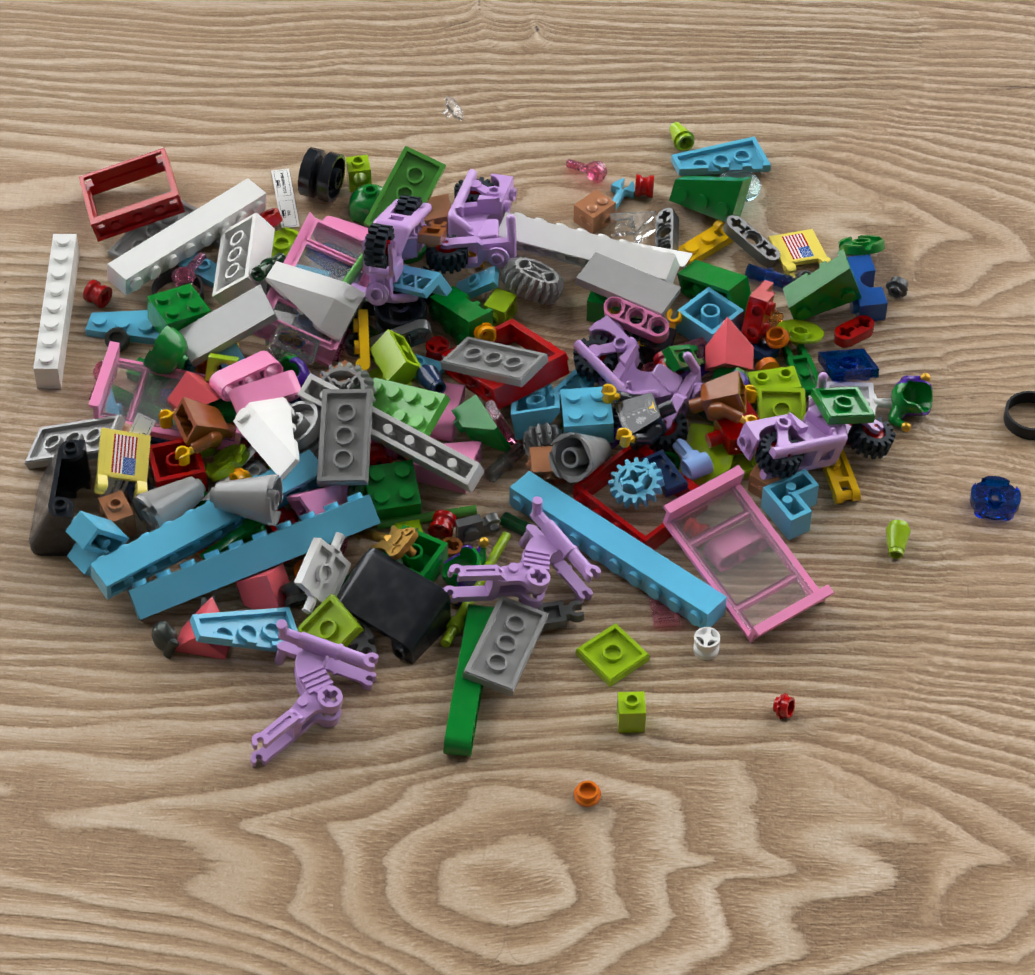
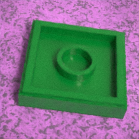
(843, 405)

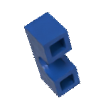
(873, 299)

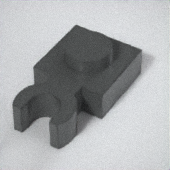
(474, 526)
(561, 614)
(364, 641)

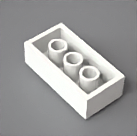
(240, 251)

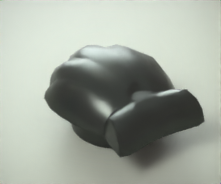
(165, 638)

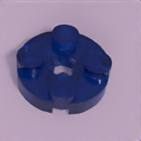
(992, 509)

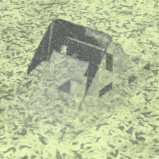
(633, 223)

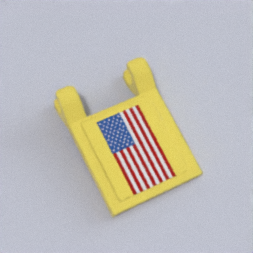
(798, 249)
(122, 457)

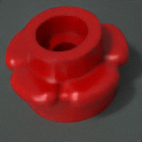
(784, 706)

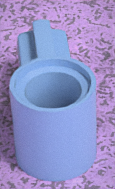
(693, 462)

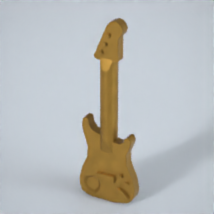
(394, 544)

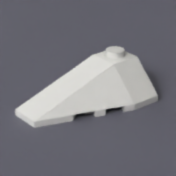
(322, 299)
(270, 432)

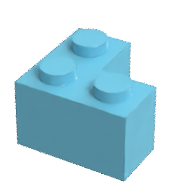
(789, 503)
(93, 539)

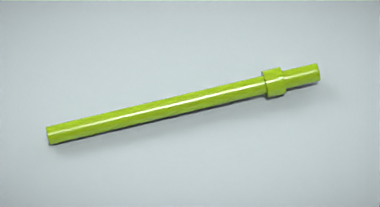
(457, 622)

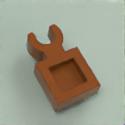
(433, 234)

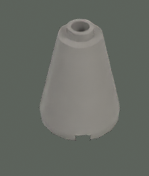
(578, 455)
(250, 498)
(168, 501)

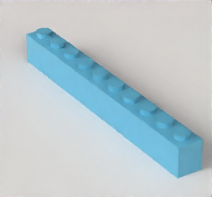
(185, 536)
(622, 552)
(250, 557)

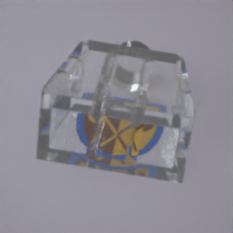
(288, 341)

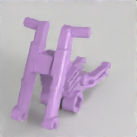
(532, 572)
(314, 685)

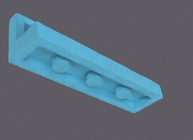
(421, 282)

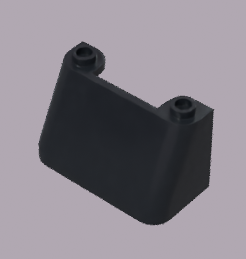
(53, 510)
(396, 603)

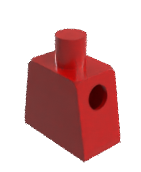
(727, 433)

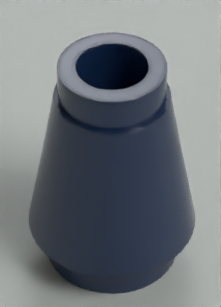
(430, 378)

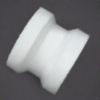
(701, 640)

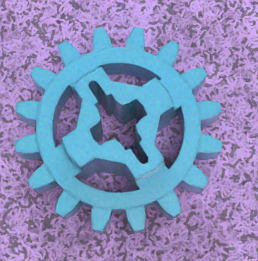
(636, 483)

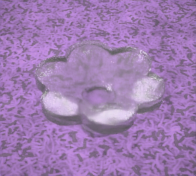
(452, 109)

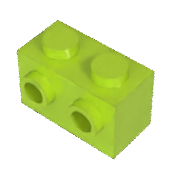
(395, 358)
(774, 378)

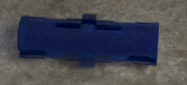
(760, 274)

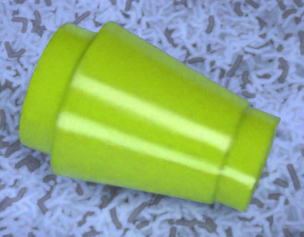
(681, 137)
(897, 537)

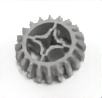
(532, 280)
(353, 377)

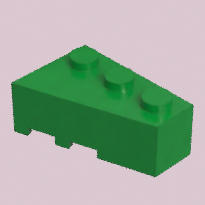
(711, 195)
(729, 284)
(823, 289)
(458, 314)

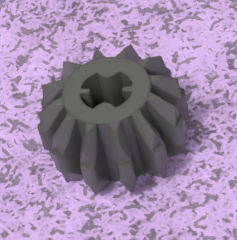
(540, 436)

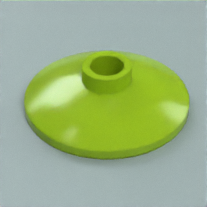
(802, 331)

